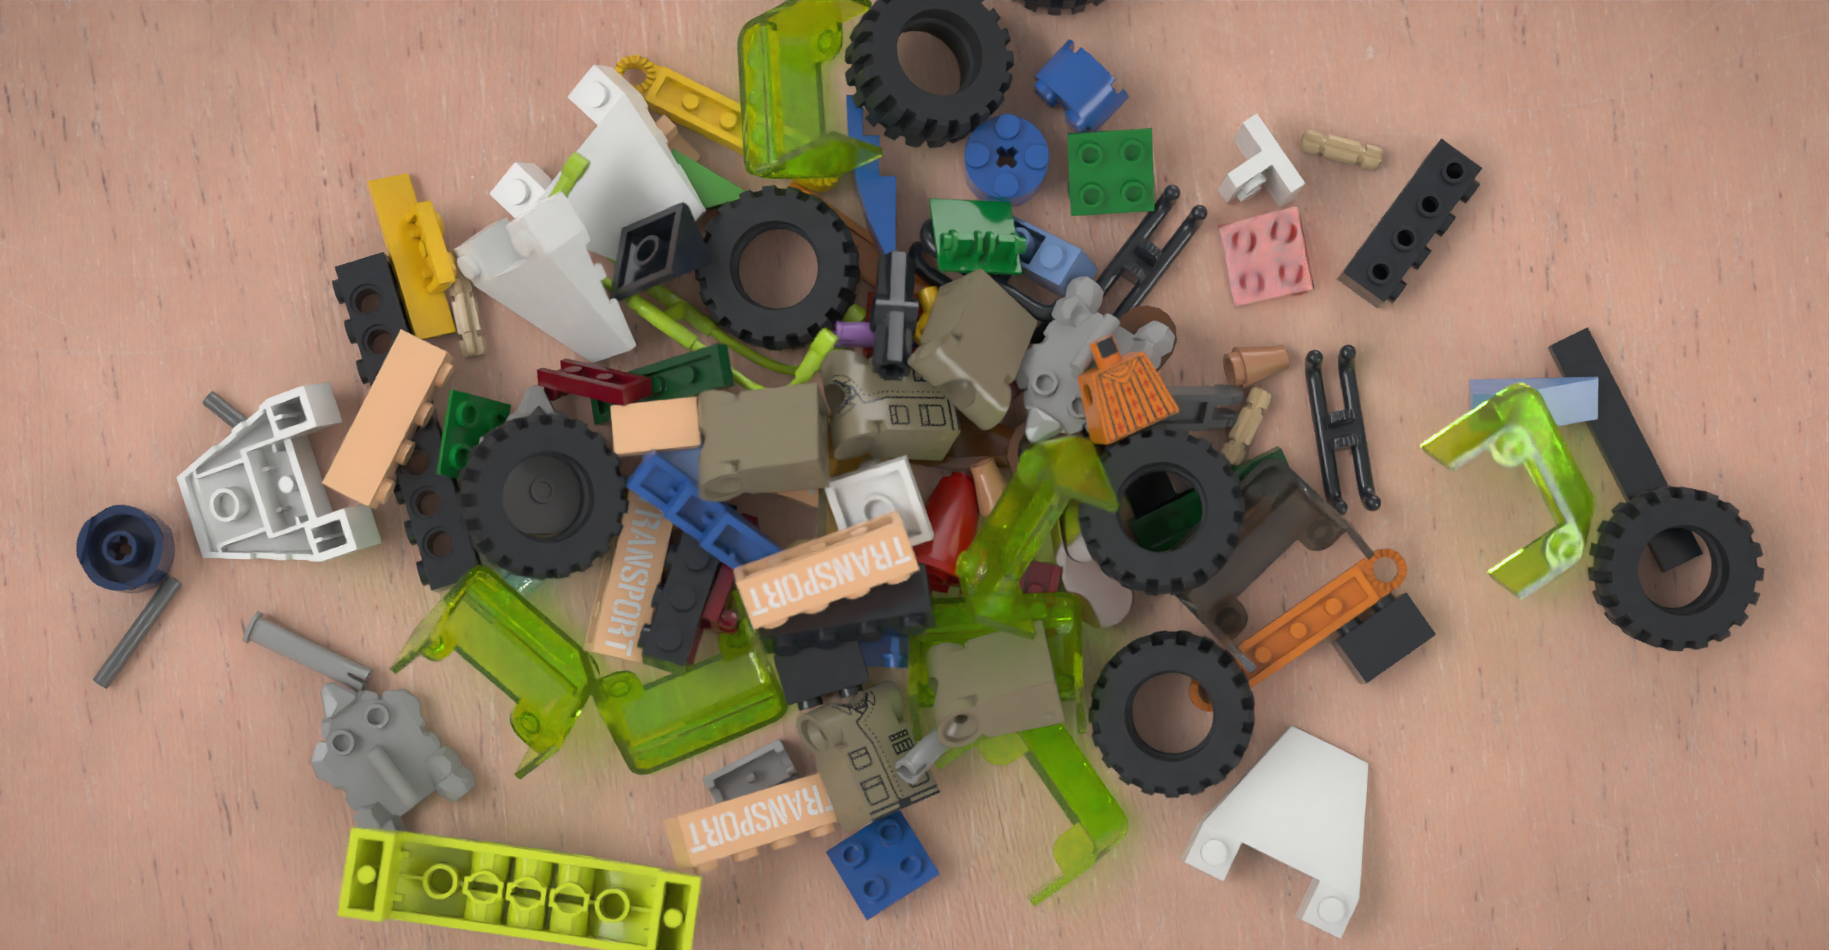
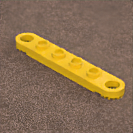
(698, 109)

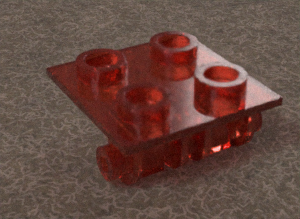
(1266, 257)

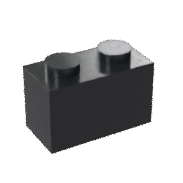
(1382, 637)
(821, 672)

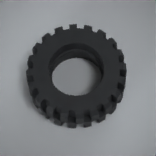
(902, 106)
(767, 211)
(599, 507)
(1221, 513)
(1730, 580)
(1131, 755)

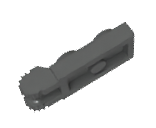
(1198, 409)

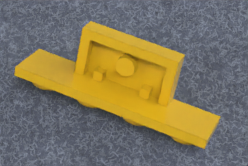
(416, 253)

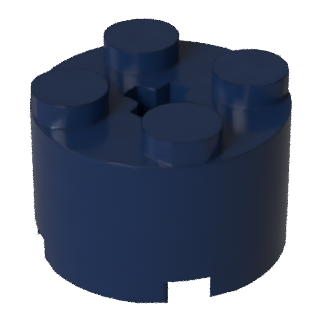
(100, 546)

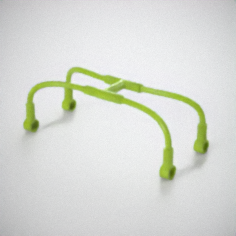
(679, 309)

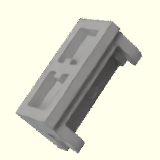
(752, 773)

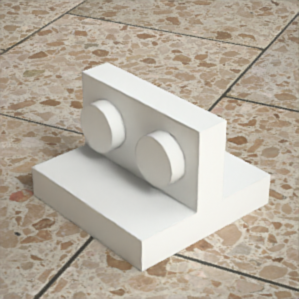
(1264, 165)
(878, 490)

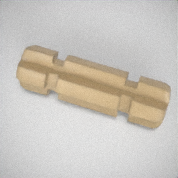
(1341, 149)
(467, 317)
(1246, 425)

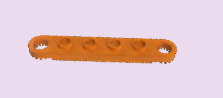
(1313, 619)

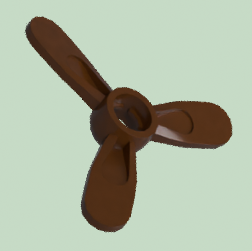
(1101, 597)

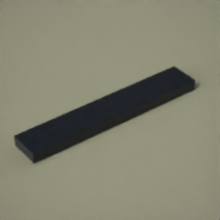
(1622, 442)

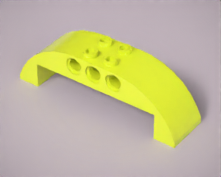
(517, 891)

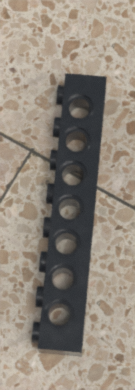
(354, 283)

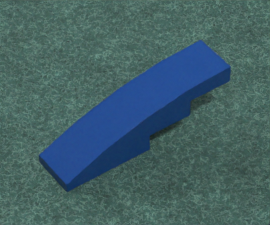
(873, 191)
(713, 524)

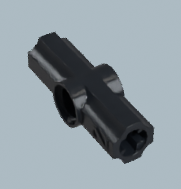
(893, 315)

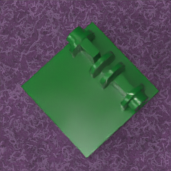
(1110, 172)
(976, 236)
(465, 423)

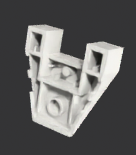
(628, 171)
(548, 278)
(265, 491)
(1303, 809)

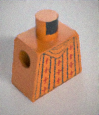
(1121, 393)

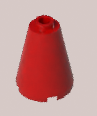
(955, 521)

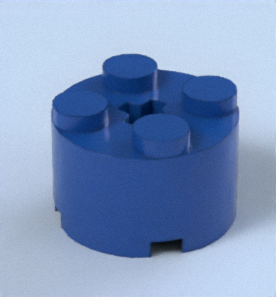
(1079, 87)
(1006, 137)

